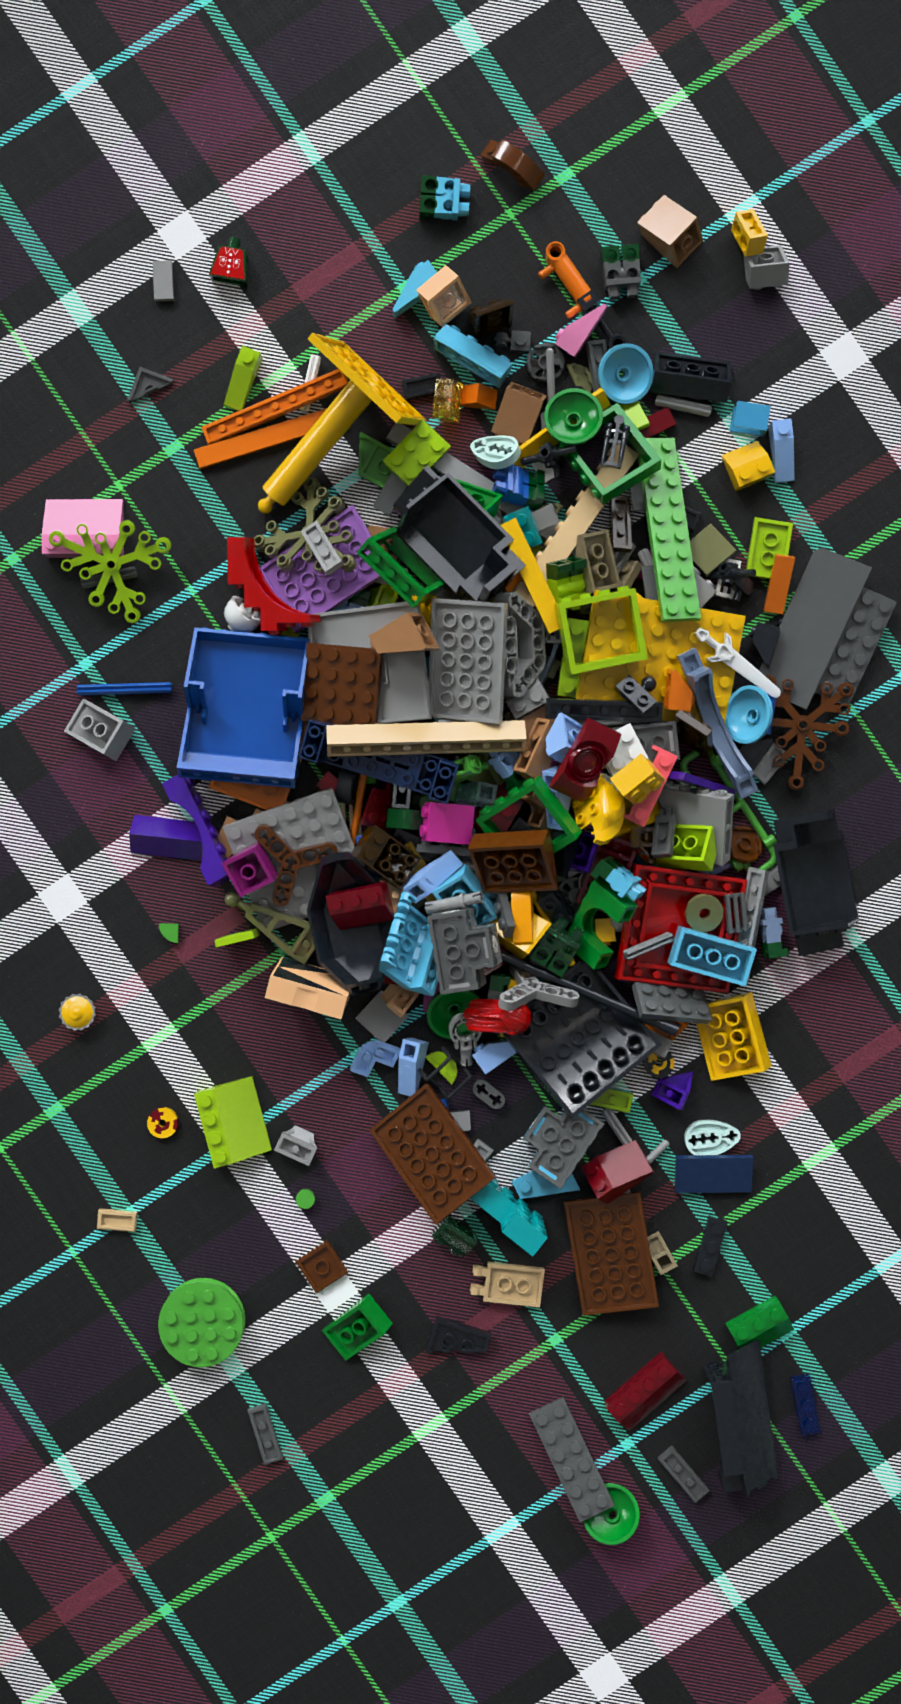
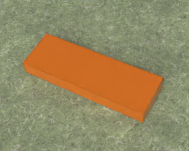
(779, 583)

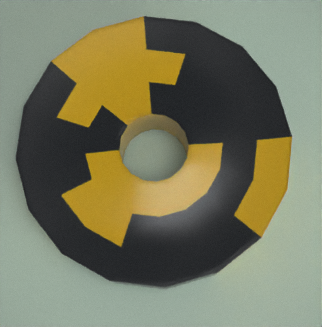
(662, 1070)

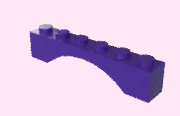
(184, 794)

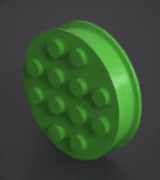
(201, 1322)

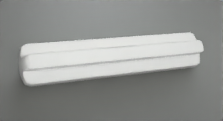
(312, 373)

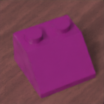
(250, 869)

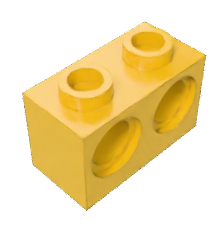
(749, 232)

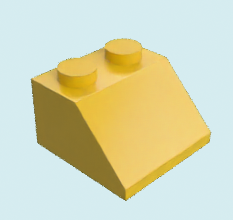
(748, 465)

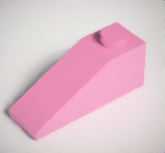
(576, 334)

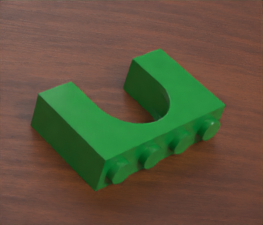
(601, 897)

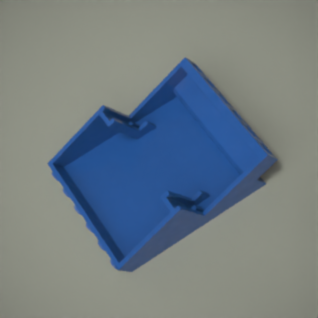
(243, 708)

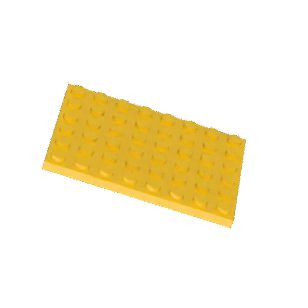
(613, 634)

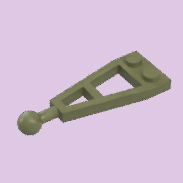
(304, 944)

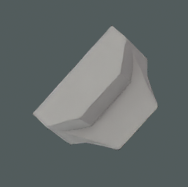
(297, 1144)

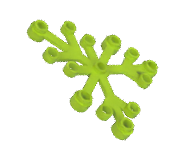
(89, 553)

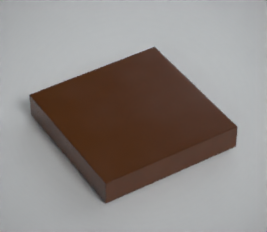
(322, 1266)

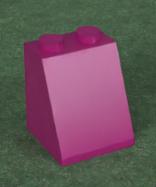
(447, 823)

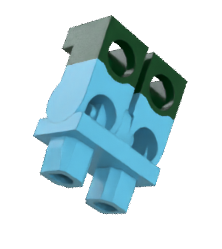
(441, 198)
(619, 878)

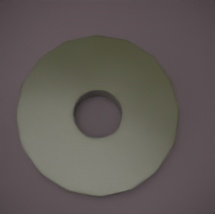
(714, 915)

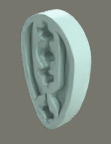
(487, 449)
(707, 1127)

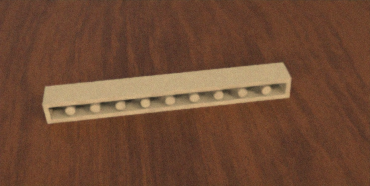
(578, 518)
(425, 738)

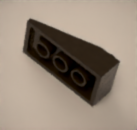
(491, 318)

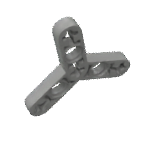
(530, 988)

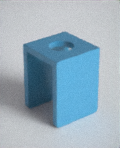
(750, 418)

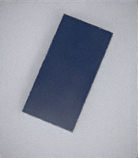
(713, 1173)

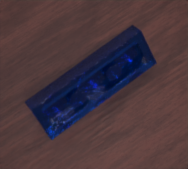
(805, 1404)

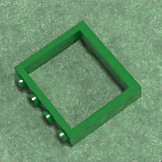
(652, 460)
(394, 574)
(548, 799)

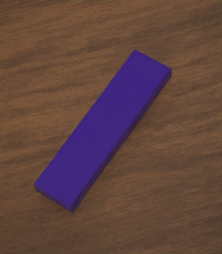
(699, 782)

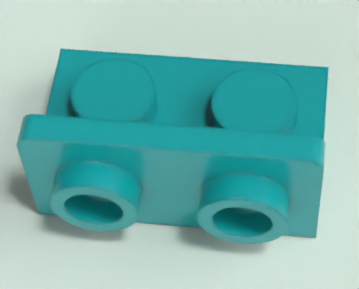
(526, 524)

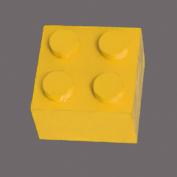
(638, 779)

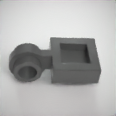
(519, 341)

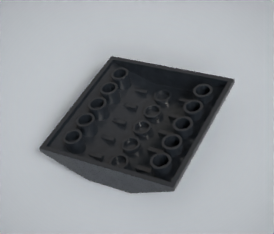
(582, 1047)

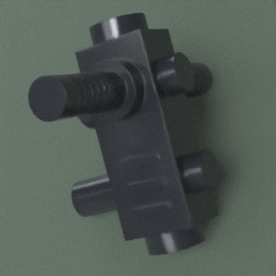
(551, 457)
(736, 579)

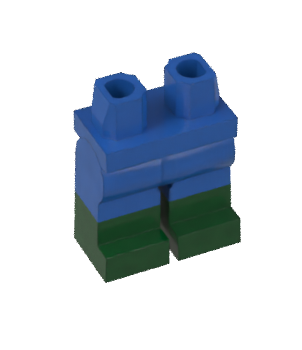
(520, 486)

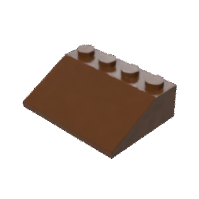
(514, 861)

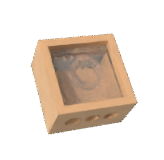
(444, 296)

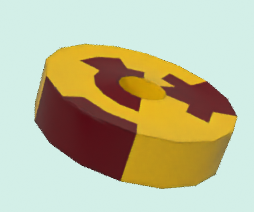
(156, 1128)

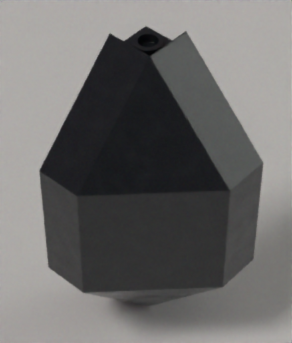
(353, 953)

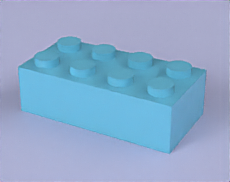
(711, 955)

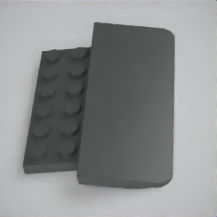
(828, 629)

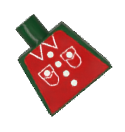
(230, 264)

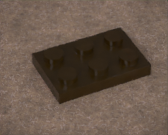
(694, 734)

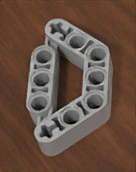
(531, 634)

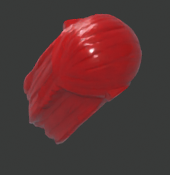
(487, 1016)

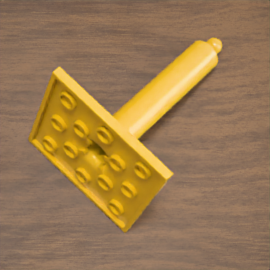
(363, 387)

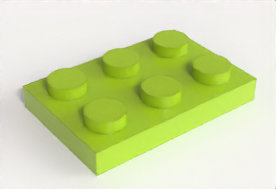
(416, 451)
(767, 539)

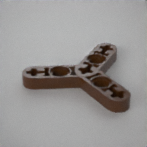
(286, 852)

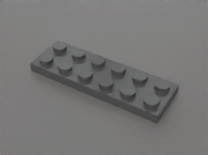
(571, 1459)

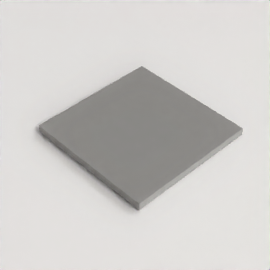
(403, 675)

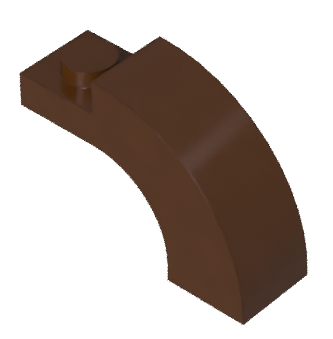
(513, 161)

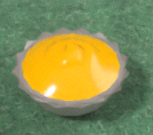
(77, 1012)

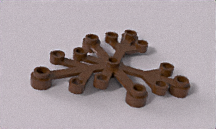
(800, 747)

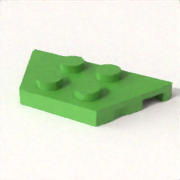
(371, 460)

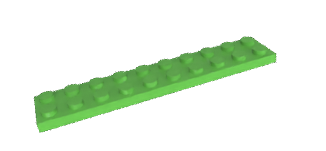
(670, 536)

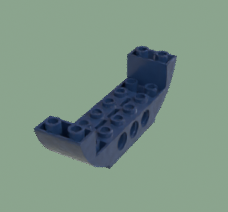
(417, 772)

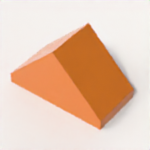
(479, 396)

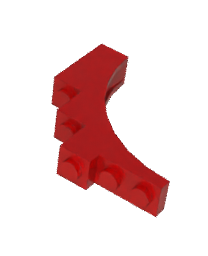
(246, 575)

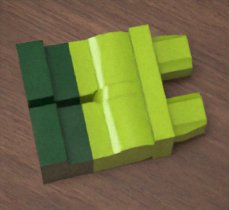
(566, 578)

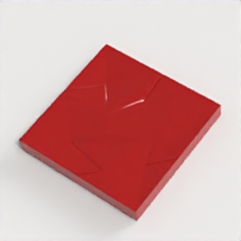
(661, 912)

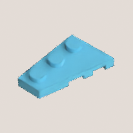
(535, 1185)

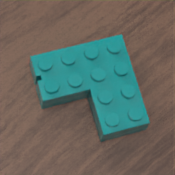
(516, 1219)

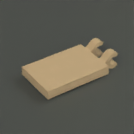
(509, 1284)

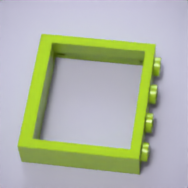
(603, 595)

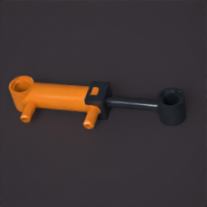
(585, 298)

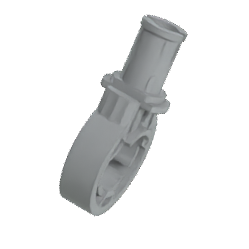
(465, 1040)

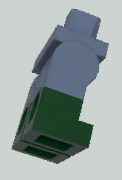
(770, 934)

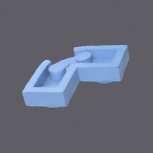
(372, 1052)

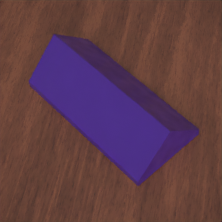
(165, 837)

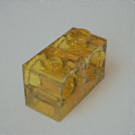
(447, 400)

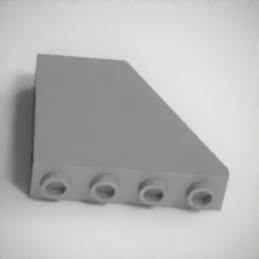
(705, 808)

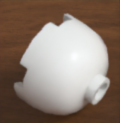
(239, 617)

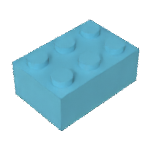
(466, 882)

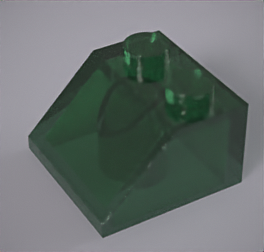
(455, 1236)

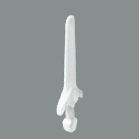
(725, 653)

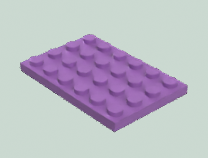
(317, 592)

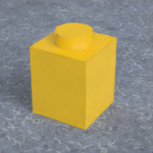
(604, 930)

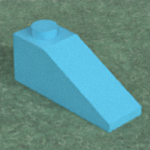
(409, 295)

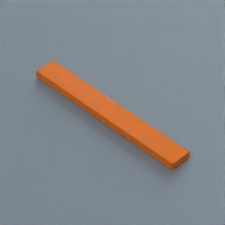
(275, 406)
(256, 440)

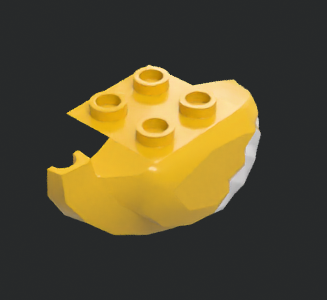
(602, 809)

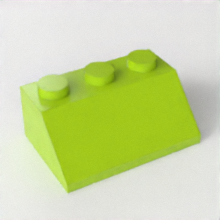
(692, 848)

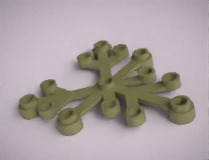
(285, 561)

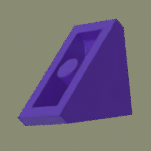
(674, 1089)

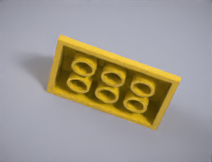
(734, 1038)

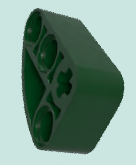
(404, 819)

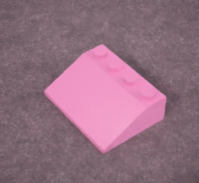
(66, 515)

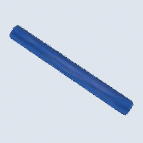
(125, 688)

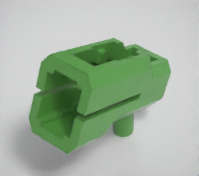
(468, 767)

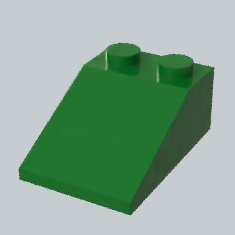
(357, 1327)

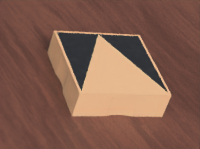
(307, 988)

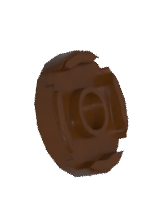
(745, 845)

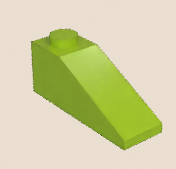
(242, 378)

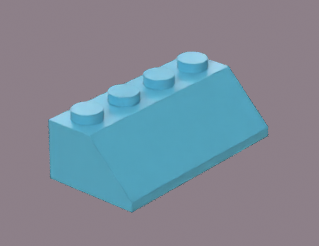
(472, 355)

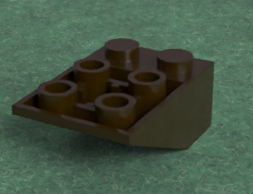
(385, 857)

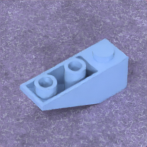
(432, 875)
(410, 1060)

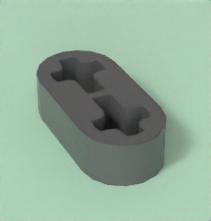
(486, 1097)

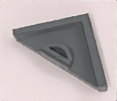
(147, 383)

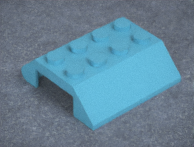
(409, 950)

